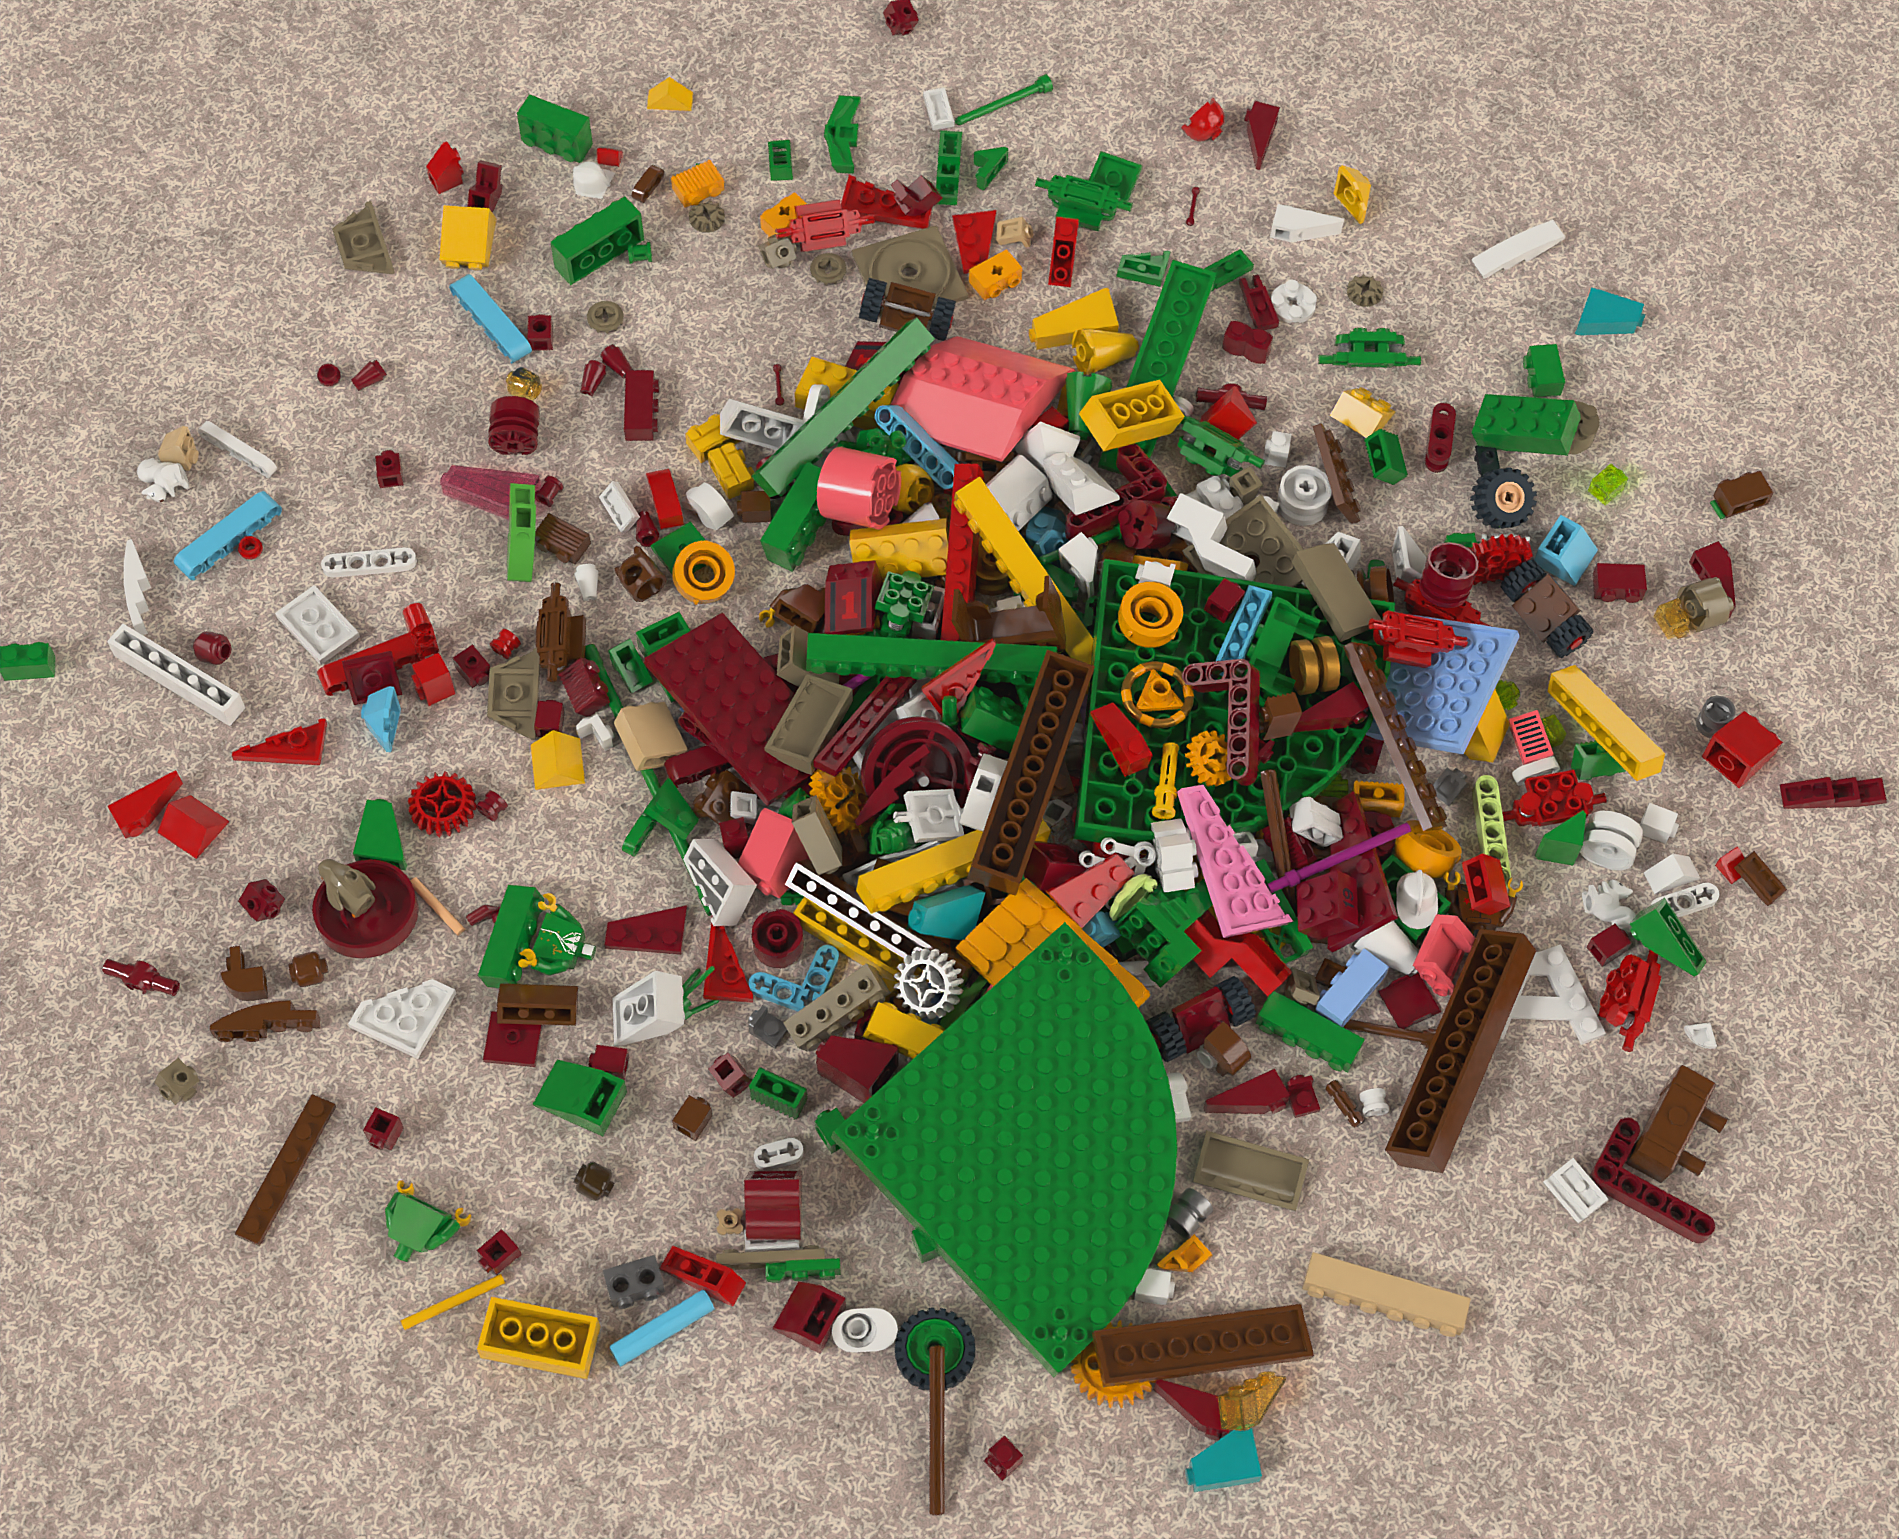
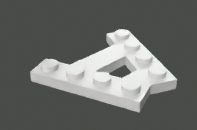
(1569, 1004)

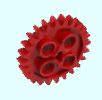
(1500, 556)

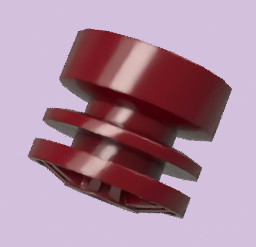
(513, 425)
(1448, 575)

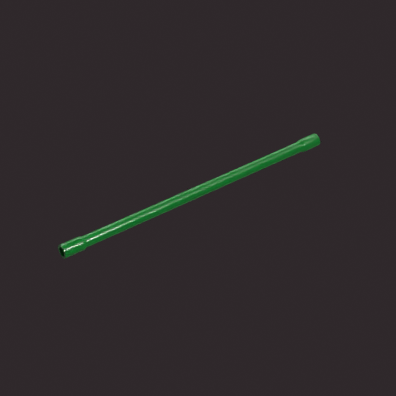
(649, 775)

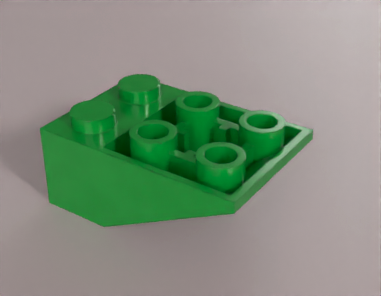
(659, 635)
(581, 1095)

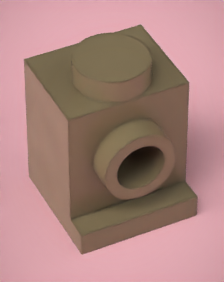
(1245, 485)

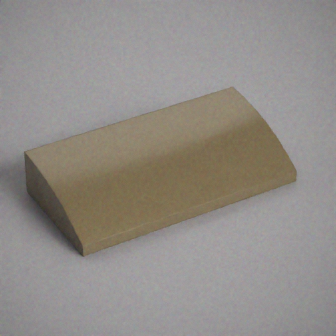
(1335, 590)
(809, 722)
(1251, 1170)

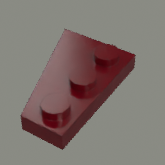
(649, 932)

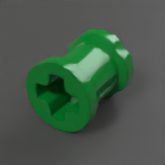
(639, 252)

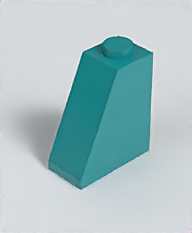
(1609, 314)
(948, 913)
(1225, 1463)

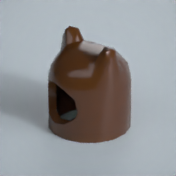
(640, 576)

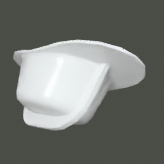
(591, 180)
(1417, 900)
(864, 1330)

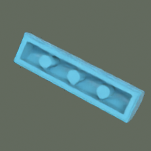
(1245, 624)
(661, 1327)

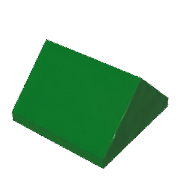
(1564, 841)

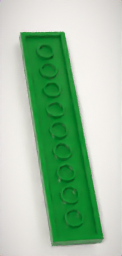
(1168, 338)

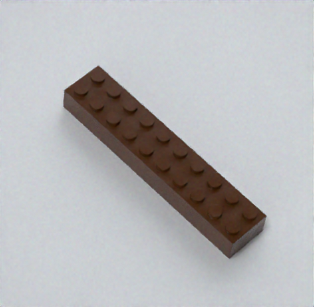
(1030, 773)
(1460, 1051)

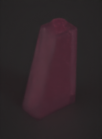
(484, 487)

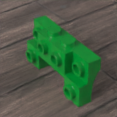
(1274, 637)

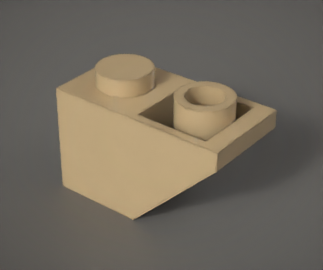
(179, 448)

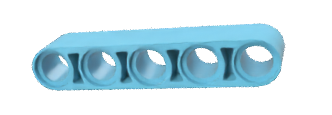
(491, 317)
(914, 437)
(226, 534)

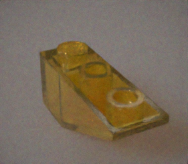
(1247, 1404)

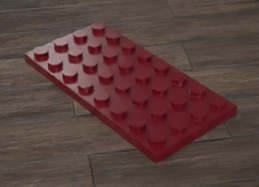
(731, 699)

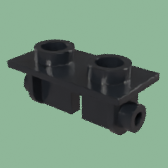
(1486, 459)

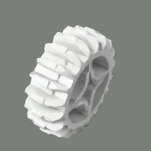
(922, 1001)

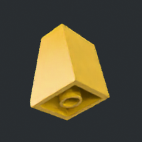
(466, 237)
(1489, 732)

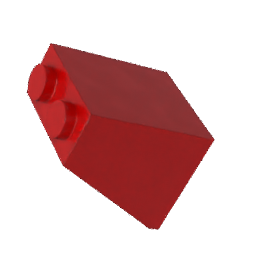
(1741, 748)

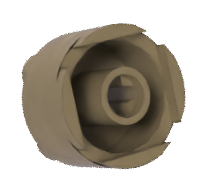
(1586, 429)
(1705, 604)

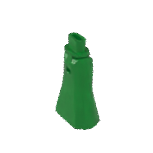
(895, 838)

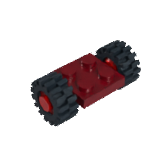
(1199, 1017)

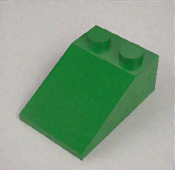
(1666, 936)

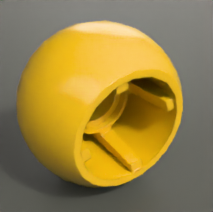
(915, 489)

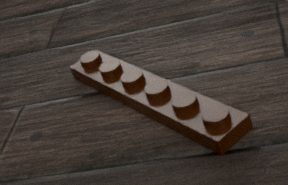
(285, 1170)

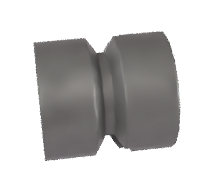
(1715, 715)
(1190, 1210)

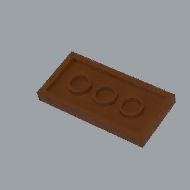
(1336, 472)

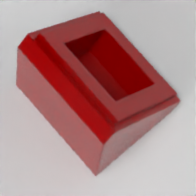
(609, 156)

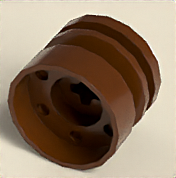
(1379, 584)

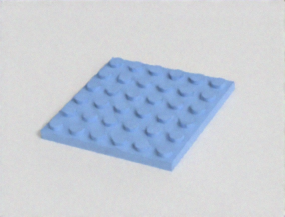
(1450, 696)

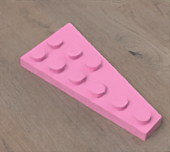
(1231, 876)

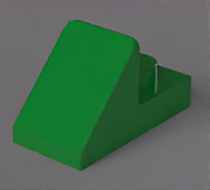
(989, 163)
(629, 665)

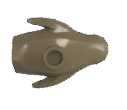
(346, 887)

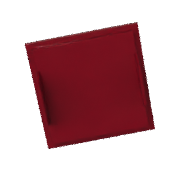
(1409, 1001)

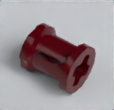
(548, 491)

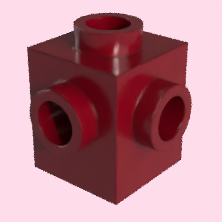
(900, 17)
(261, 900)

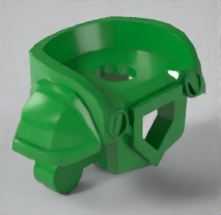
(880, 444)

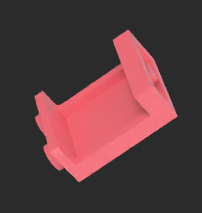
(1442, 952)

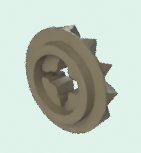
(701, 223)
(821, 262)
(1370, 297)
(612, 310)

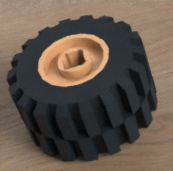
(1503, 498)

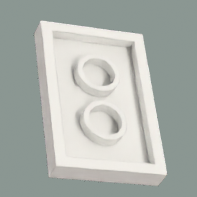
(317, 625)

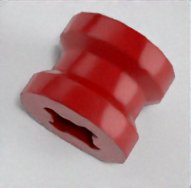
(505, 643)

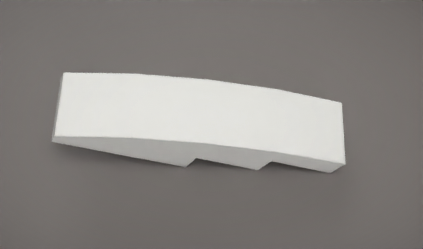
(1518, 248)
(134, 583)

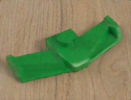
(842, 134)

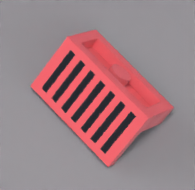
(1530, 737)

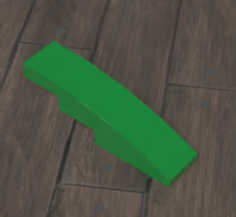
(949, 166)

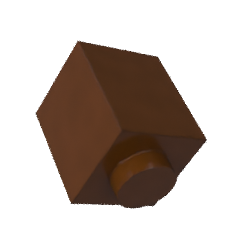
(754, 507)
(692, 1117)

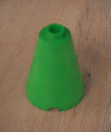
(1079, 391)

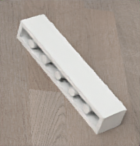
(176, 674)

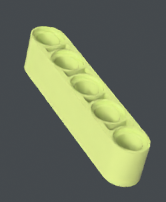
(1490, 823)

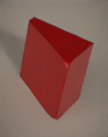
(1728, 862)

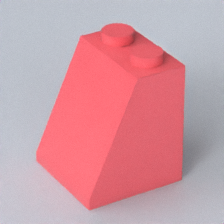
(772, 852)

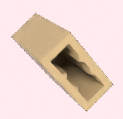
(649, 734)

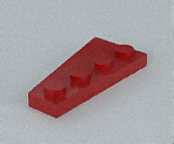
(880, 203)

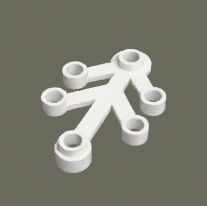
(1132, 851)

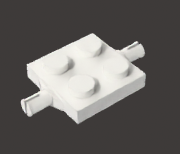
(932, 815)

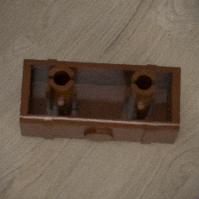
(1671, 1125)

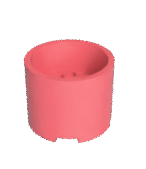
(858, 487)

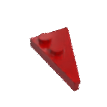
(959, 678)
(292, 747)
(727, 979)

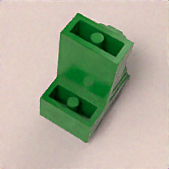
(1158, 928)

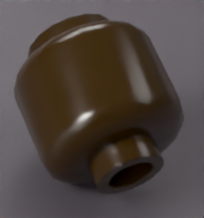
(593, 1181)

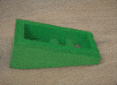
(781, 171)

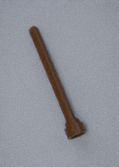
(1424, 1037)

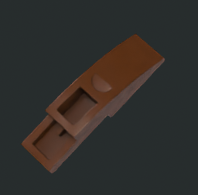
(254, 1021)

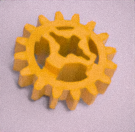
(1207, 746)

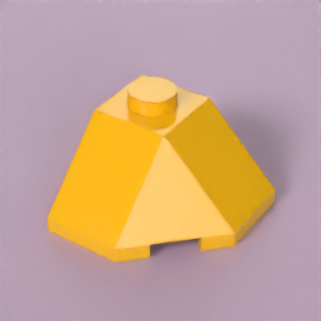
(1353, 191)

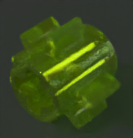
(1508, 694)
(1337, 788)

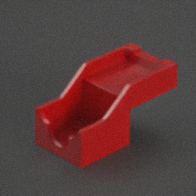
(1245, 949)

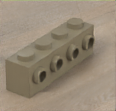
(837, 1008)

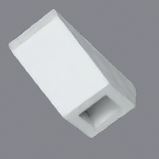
(983, 792)

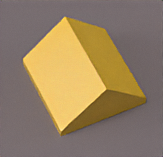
(557, 761)

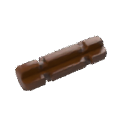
(1345, 1103)

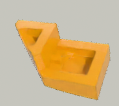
(1186, 1257)

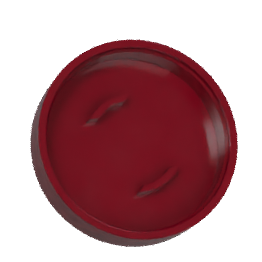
(381, 926)

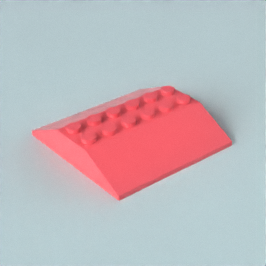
(978, 395)

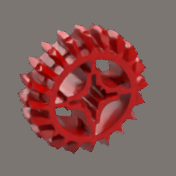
(424, 799)

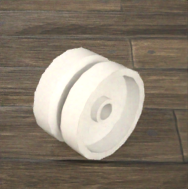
(1304, 495)
(1611, 840)

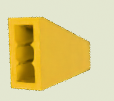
(1059, 325)

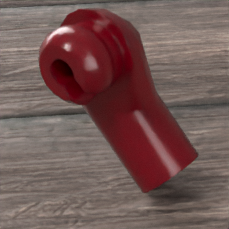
(483, 912)

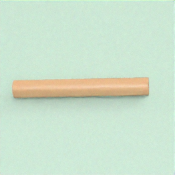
(434, 903)

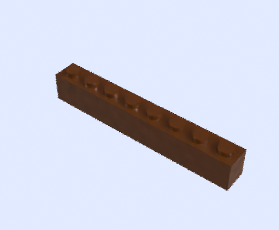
(882, 926)

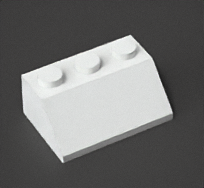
(757, 424)
(1077, 483)
(1020, 490)
(1081, 560)

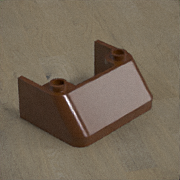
(1020, 626)

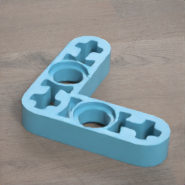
(798, 992)

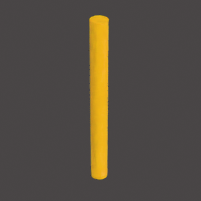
(452, 1301)

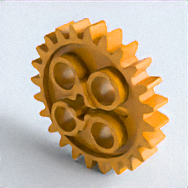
(832, 790)
(1091, 1379)

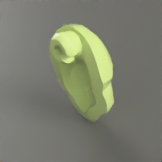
(1132, 892)

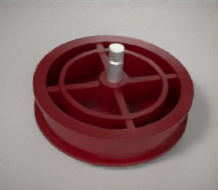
(936, 771)

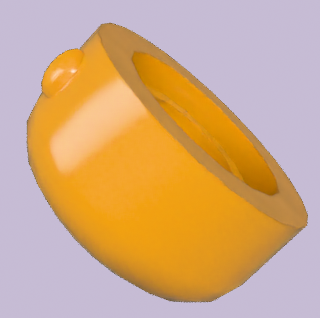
(711, 555)
(1154, 599)
(1428, 850)

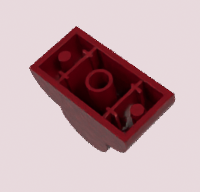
(773, 1205)

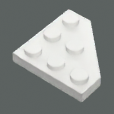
(405, 1016)

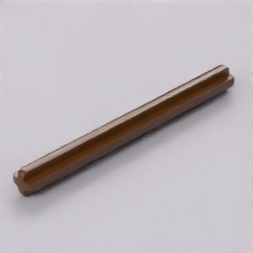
(1278, 832)
(937, 1431)

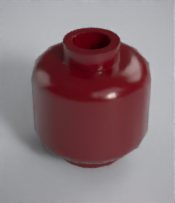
(212, 648)

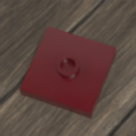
(370, 675)
(512, 1043)

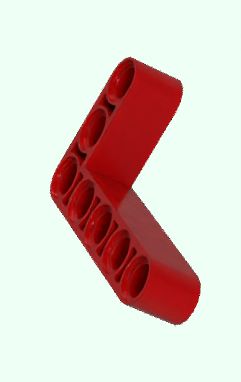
(406, 649)

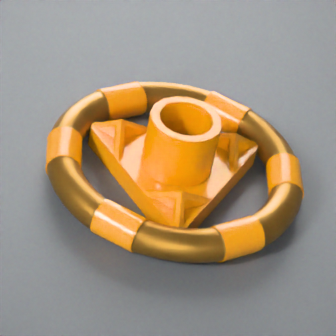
(1157, 695)

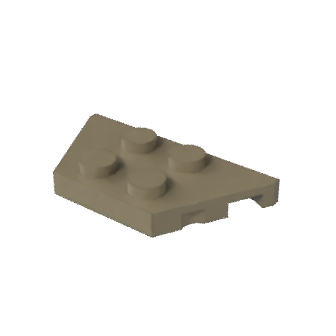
(363, 243)
(515, 693)

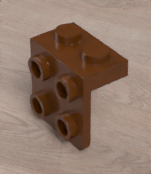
(716, 798)

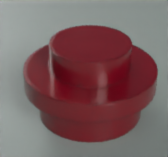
(328, 375)

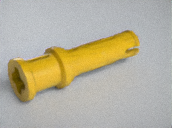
(1165, 790)

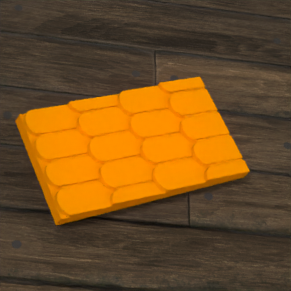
(1019, 928)

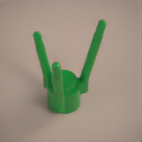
(688, 988)

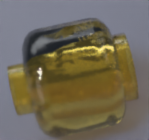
(523, 383)

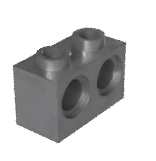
(632, 1274)

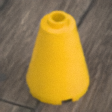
(1101, 349)

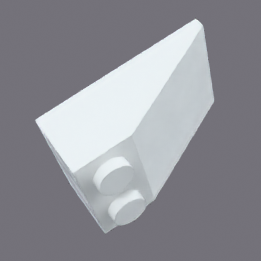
(648, 1008)

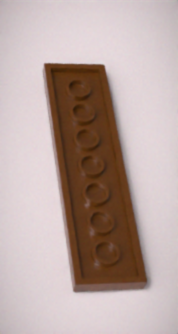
(1395, 737)
(1202, 1345)

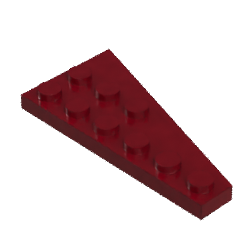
(1373, 894)

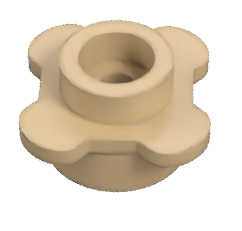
(734, 1227)

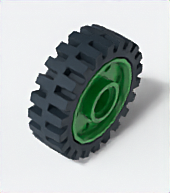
(929, 1329)

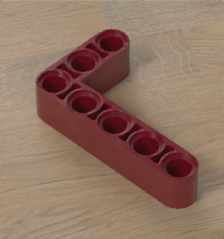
(1145, 484)
(1236, 710)
(1642, 1189)

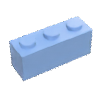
(1351, 987)

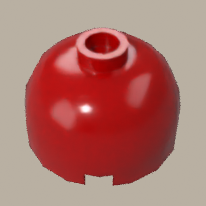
(1206, 122)

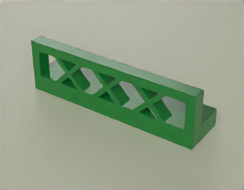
(1299, 942)

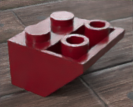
(810, 1315)

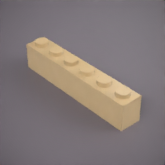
(1386, 1294)

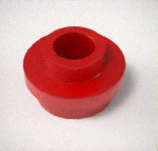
(247, 542)

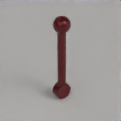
(1195, 191)
(779, 400)

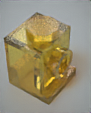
(1672, 619)

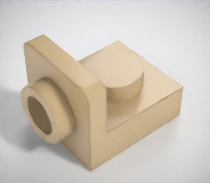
(1014, 231)

